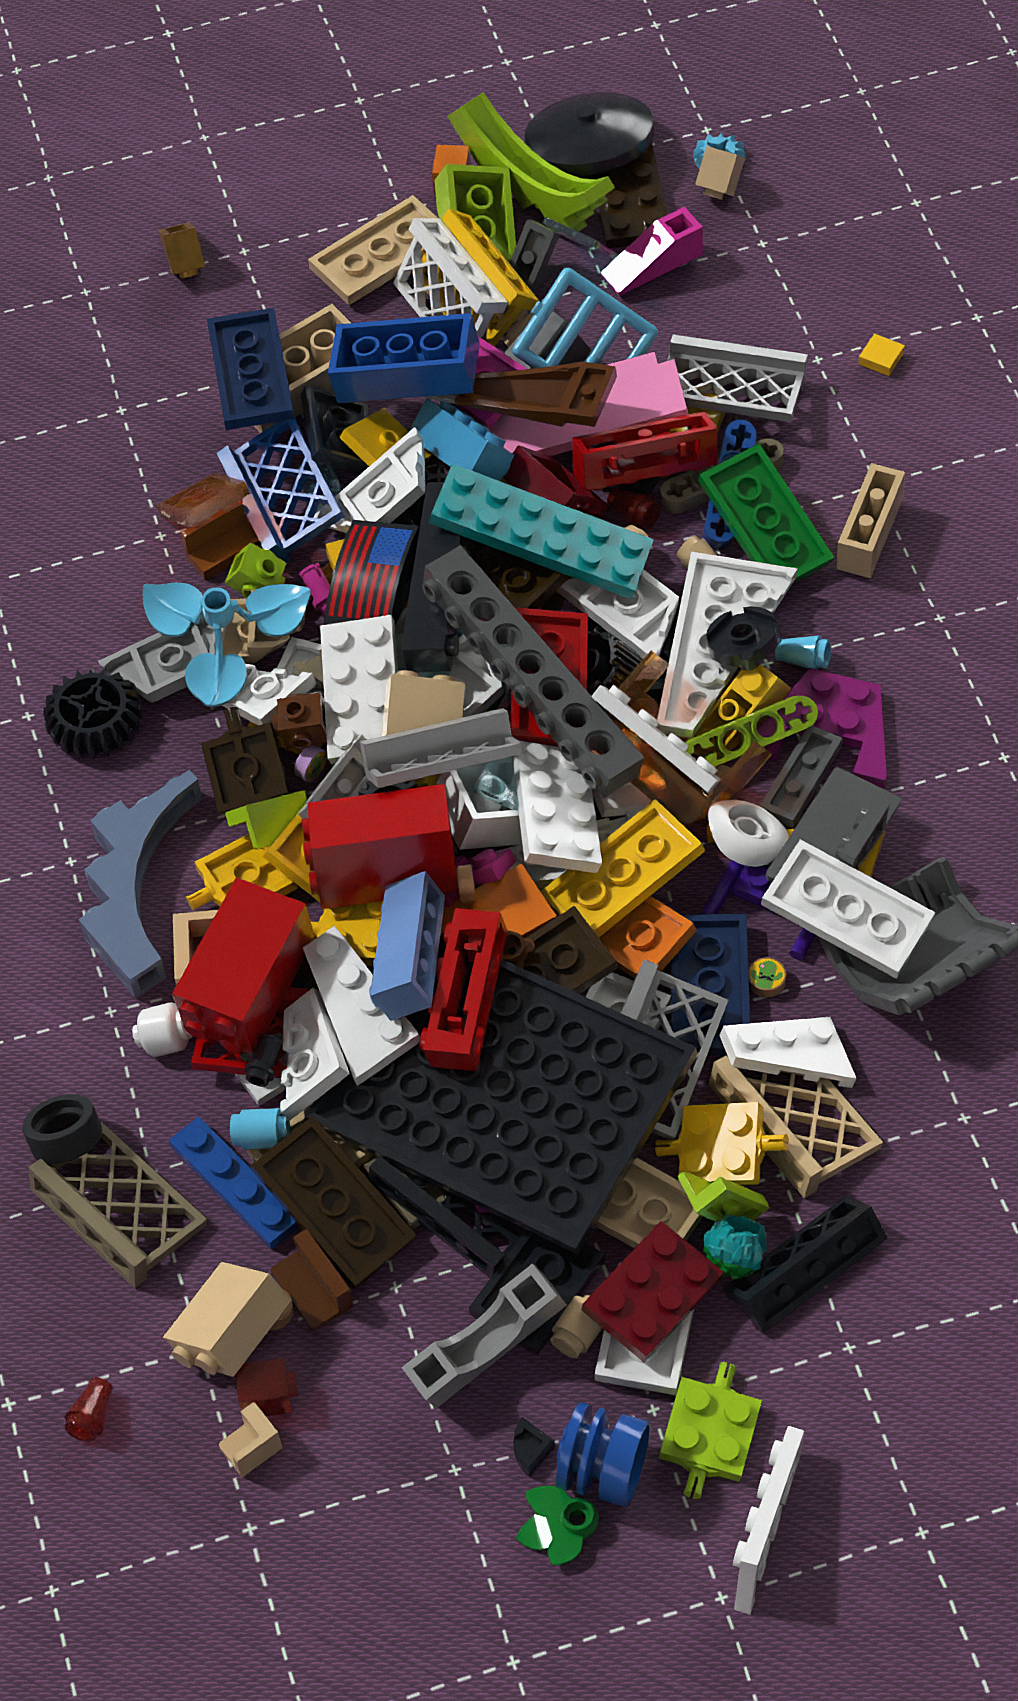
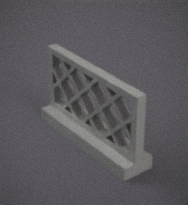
(739, 364)
(637, 1006)

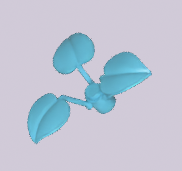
(219, 676)

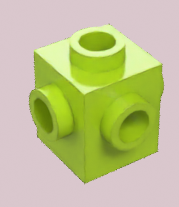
(255, 569)

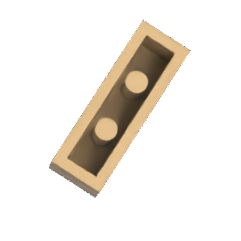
(870, 520)

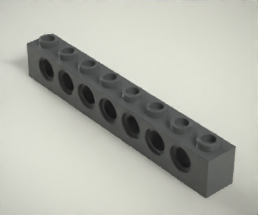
(551, 678)

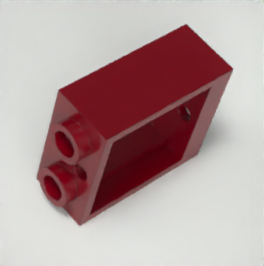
(551, 480)

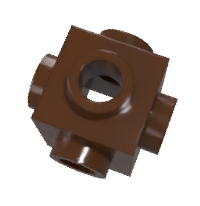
(300, 720)

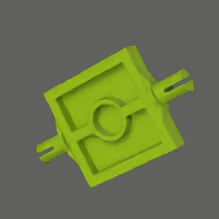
(710, 1429)

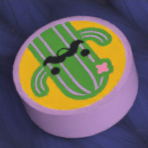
(310, 763)

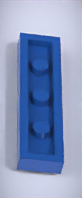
(233, 1182)

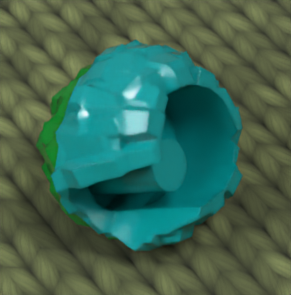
(735, 1245)

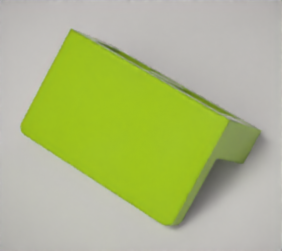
(267, 818)
(722, 1198)

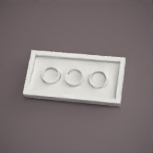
(355, 670)
(555, 810)
(848, 908)

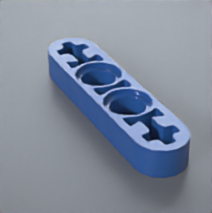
(726, 453)

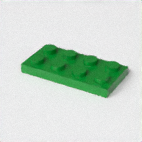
(765, 513)

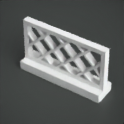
(458, 271)

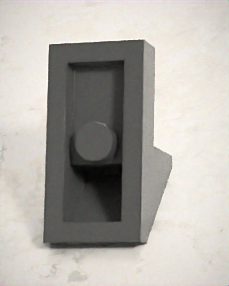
(533, 254)

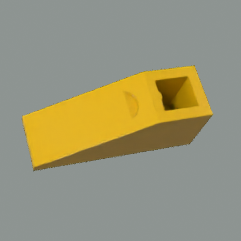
(746, 694)

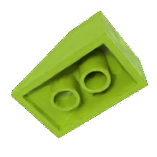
(485, 196)

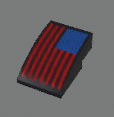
(372, 572)

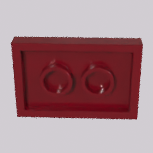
(652, 1291)

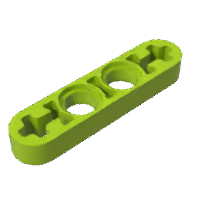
(747, 728)

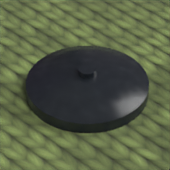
(591, 132)

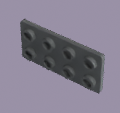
(842, 820)

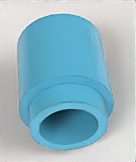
(259, 1128)

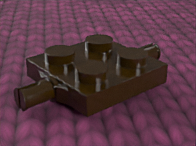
(244, 764)

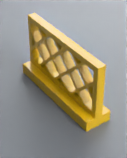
(494, 266)

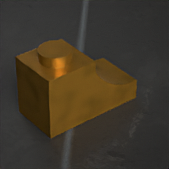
(182, 249)

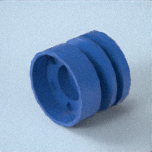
(602, 1454)

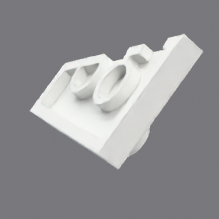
(262, 689)
(791, 1046)

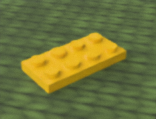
(633, 867)

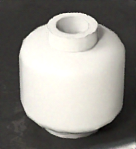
(160, 1030)

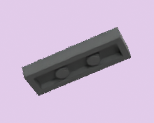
(801, 775)

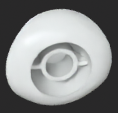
(746, 832)

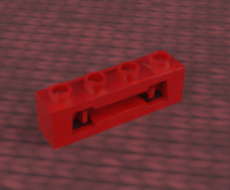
(644, 451)
(447, 1039)

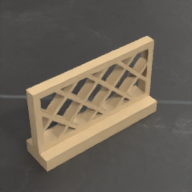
(798, 1161)

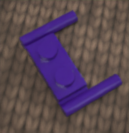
(751, 885)

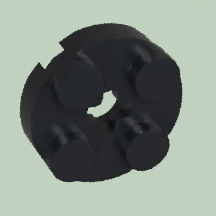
(743, 638)

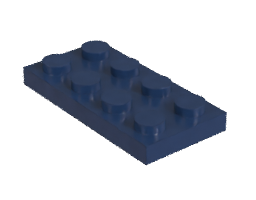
(250, 368)
(719, 964)

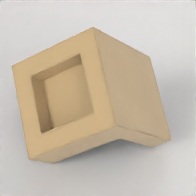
(251, 1442)

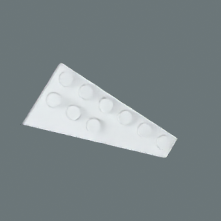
(711, 589)

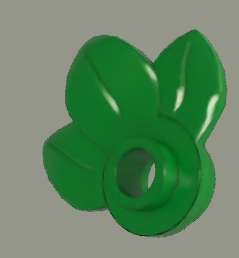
(551, 1524)

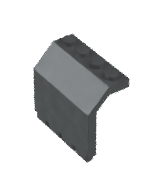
(953, 946)

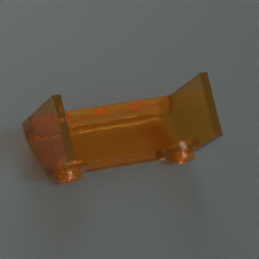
(661, 778)

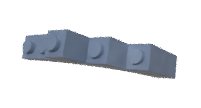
(117, 878)

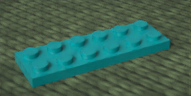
(541, 531)

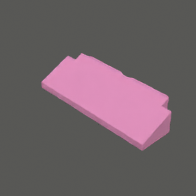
(639, 396)

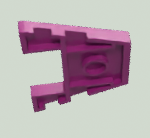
(845, 709)

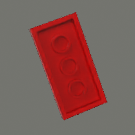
(567, 637)

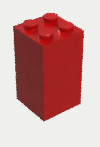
(376, 841)
(243, 966)

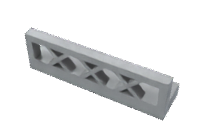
(439, 748)

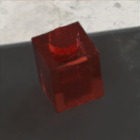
(267, 1385)

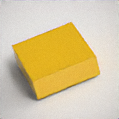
(881, 354)

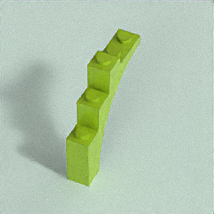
(532, 179)

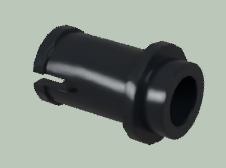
(260, 1069)

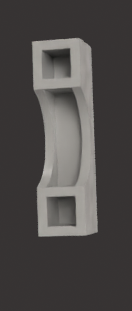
(513, 1316)

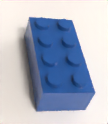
(404, 358)

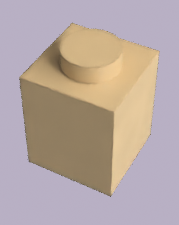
(719, 172)

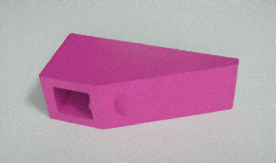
(656, 251)

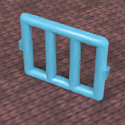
(594, 296)

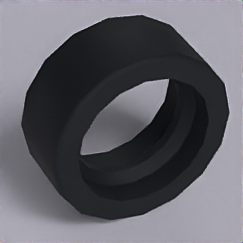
(69, 1143)

